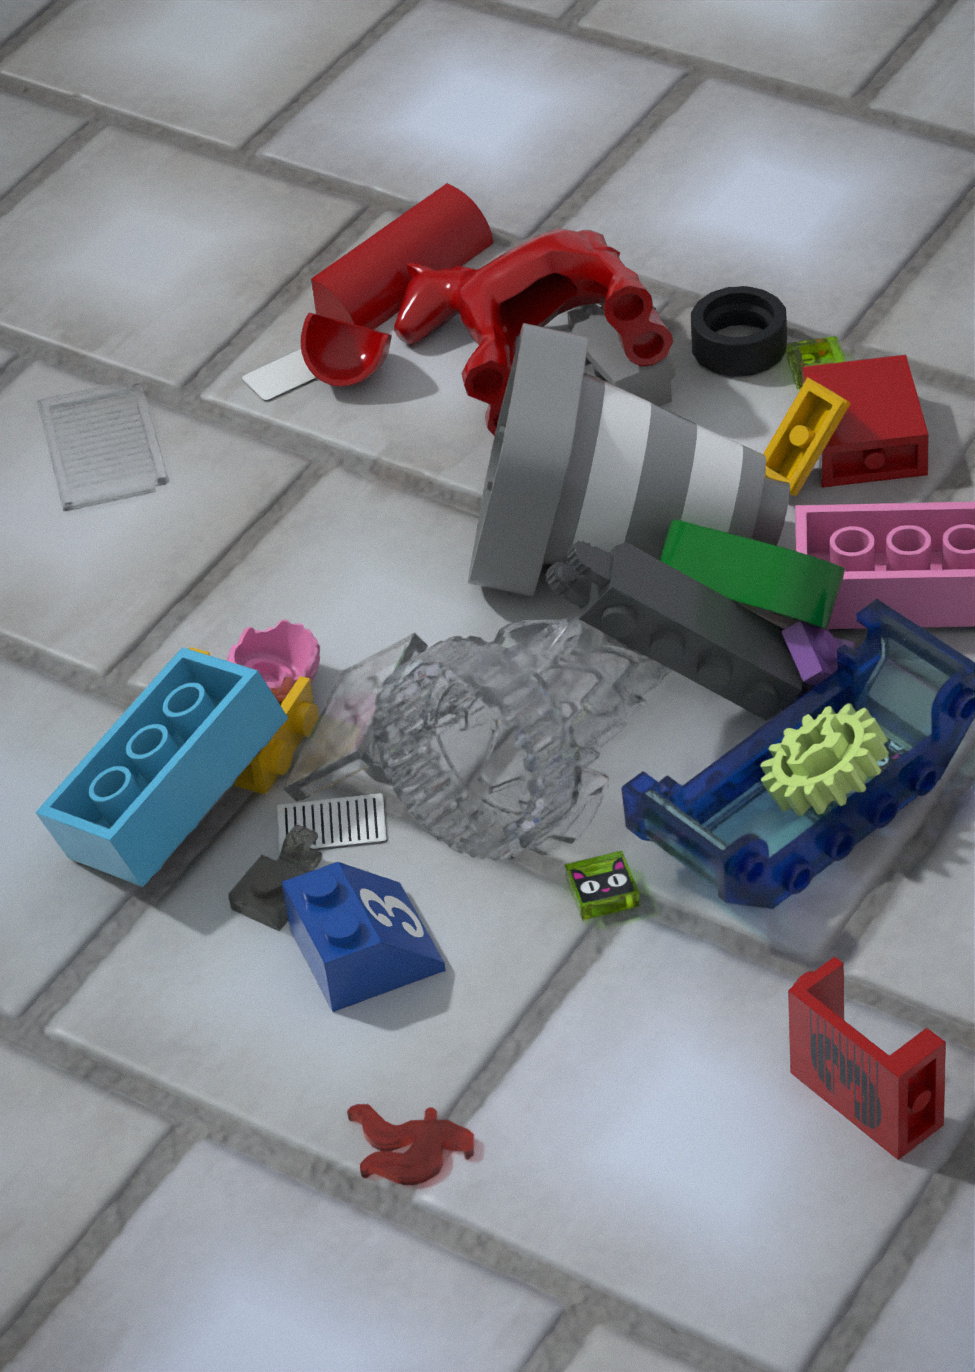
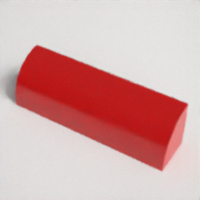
(373, 277)

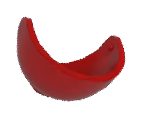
(342, 351)

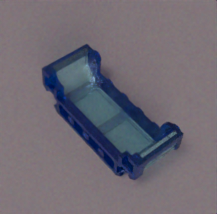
(733, 829)

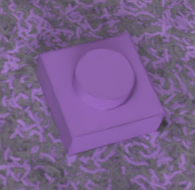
(812, 651)

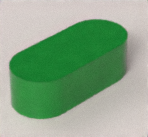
(755, 572)

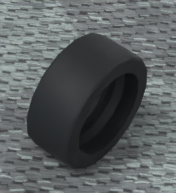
(739, 354)

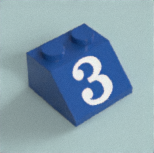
(358, 933)

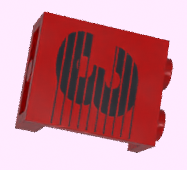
(887, 1097)

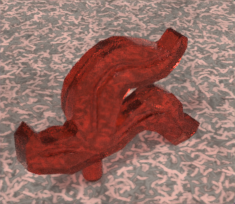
(424, 1156)

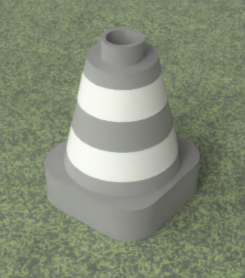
(603, 470)

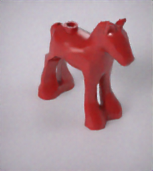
(531, 288)

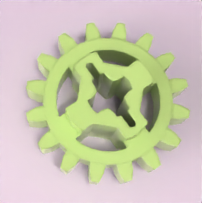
(824, 760)

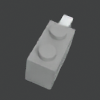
(609, 363)

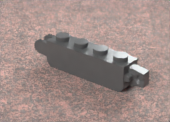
(681, 625)

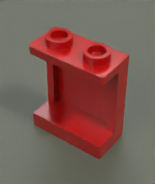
(883, 427)

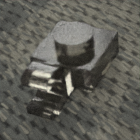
(260, 890)

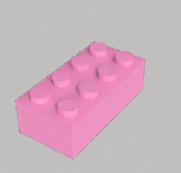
(900, 553)

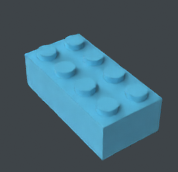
(162, 766)

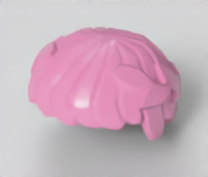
(278, 654)

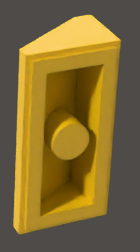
(804, 434)

